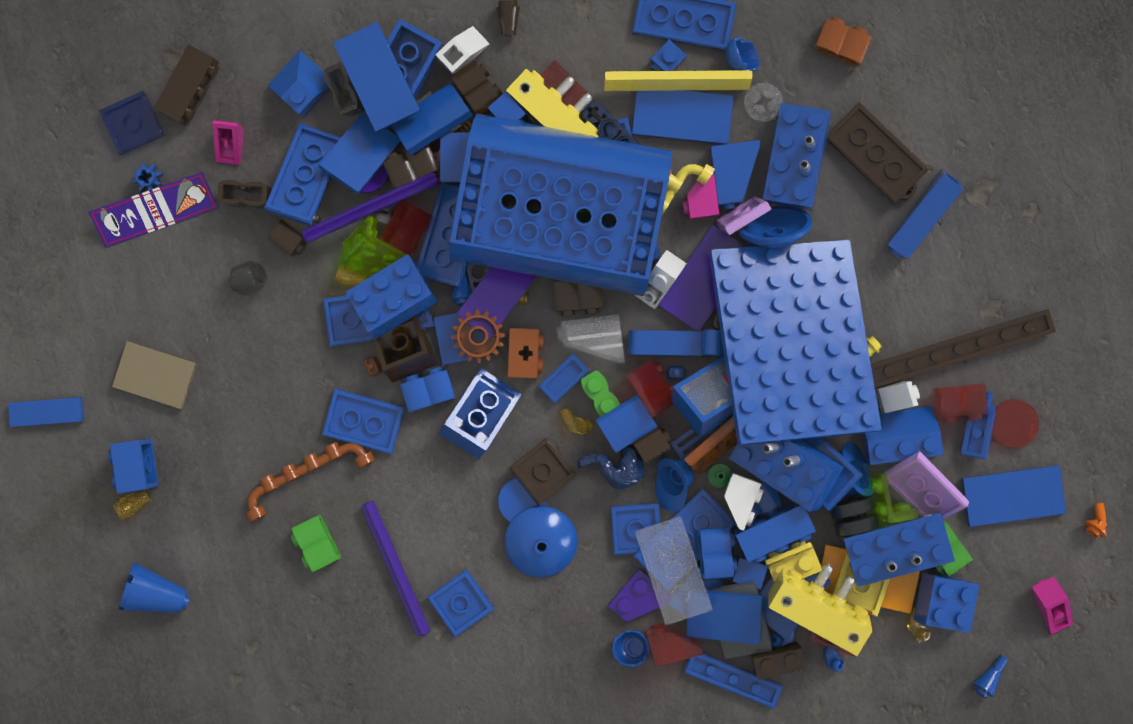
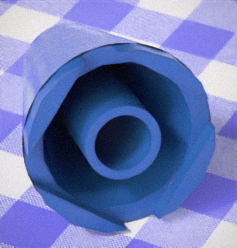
(152, 593)

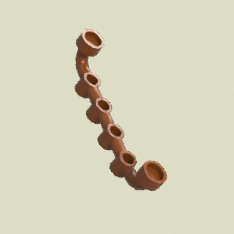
(292, 473)

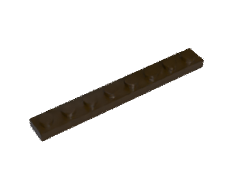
(962, 348)

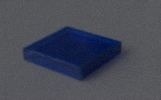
(131, 123)

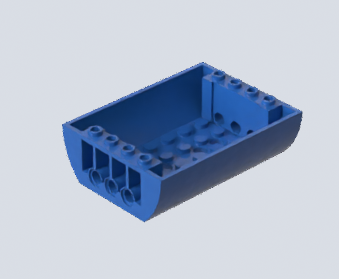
(566, 175)

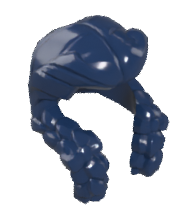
(629, 469)

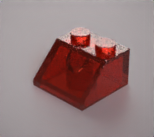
(651, 387)
(671, 645)

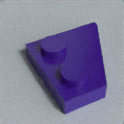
(635, 597)

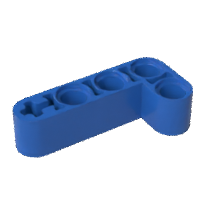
(675, 343)

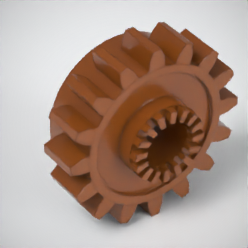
(477, 349)

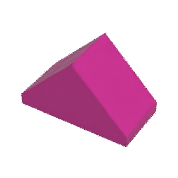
(228, 142)

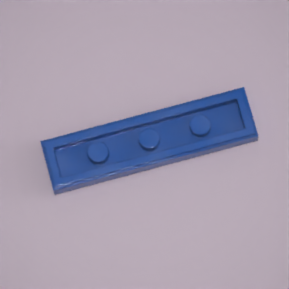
(734, 679)

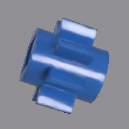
(141, 174)

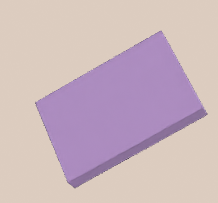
(925, 487)

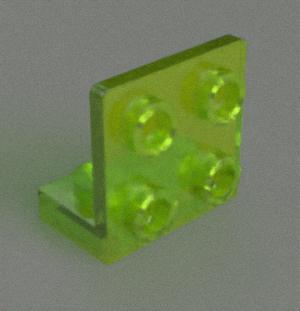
(366, 252)
(890, 512)

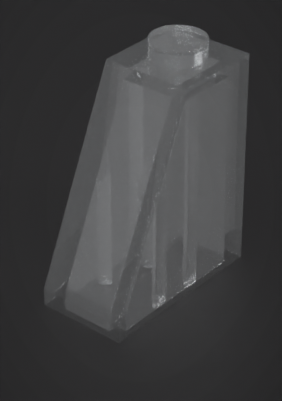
(594, 336)

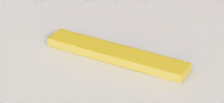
(677, 80)

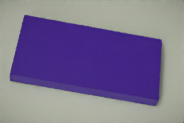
(692, 293)

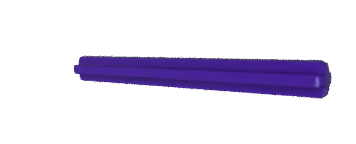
(370, 207)
(395, 568)

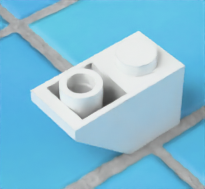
(462, 50)
(662, 278)
(897, 396)
(740, 497)

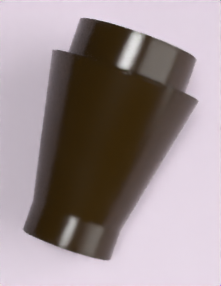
(508, 16)

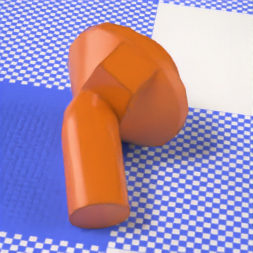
(1097, 526)

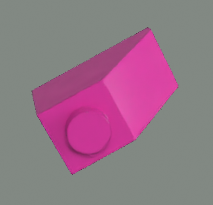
(701, 200)
(1052, 604)

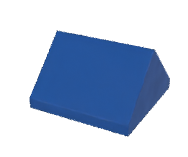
(626, 423)

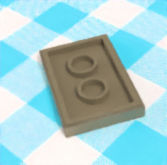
(154, 375)

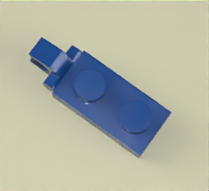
(979, 433)

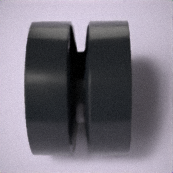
(855, 516)

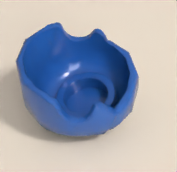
(742, 55)
(631, 648)

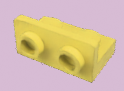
(801, 559)

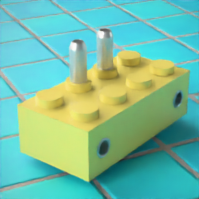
(545, 104)
(819, 610)

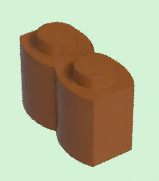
(842, 42)

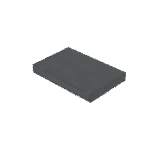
(736, 649)

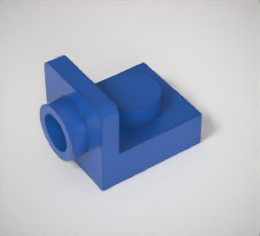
(667, 58)

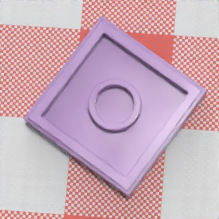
(742, 215)

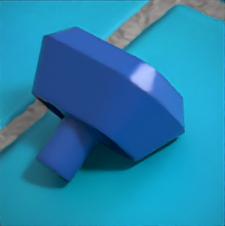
(676, 373)

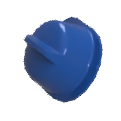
(856, 458)
(672, 483)

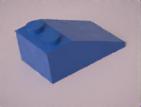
(480, 414)

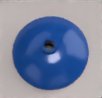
(777, 227)
(538, 526)

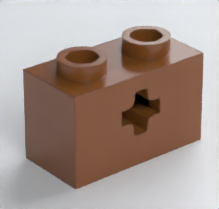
(517, 341)

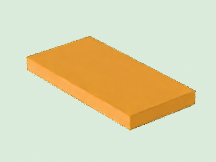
(900, 589)

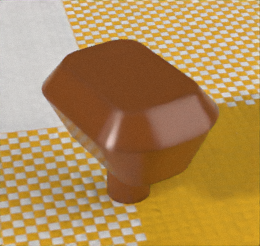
(372, 366)

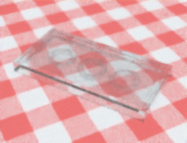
(673, 570)

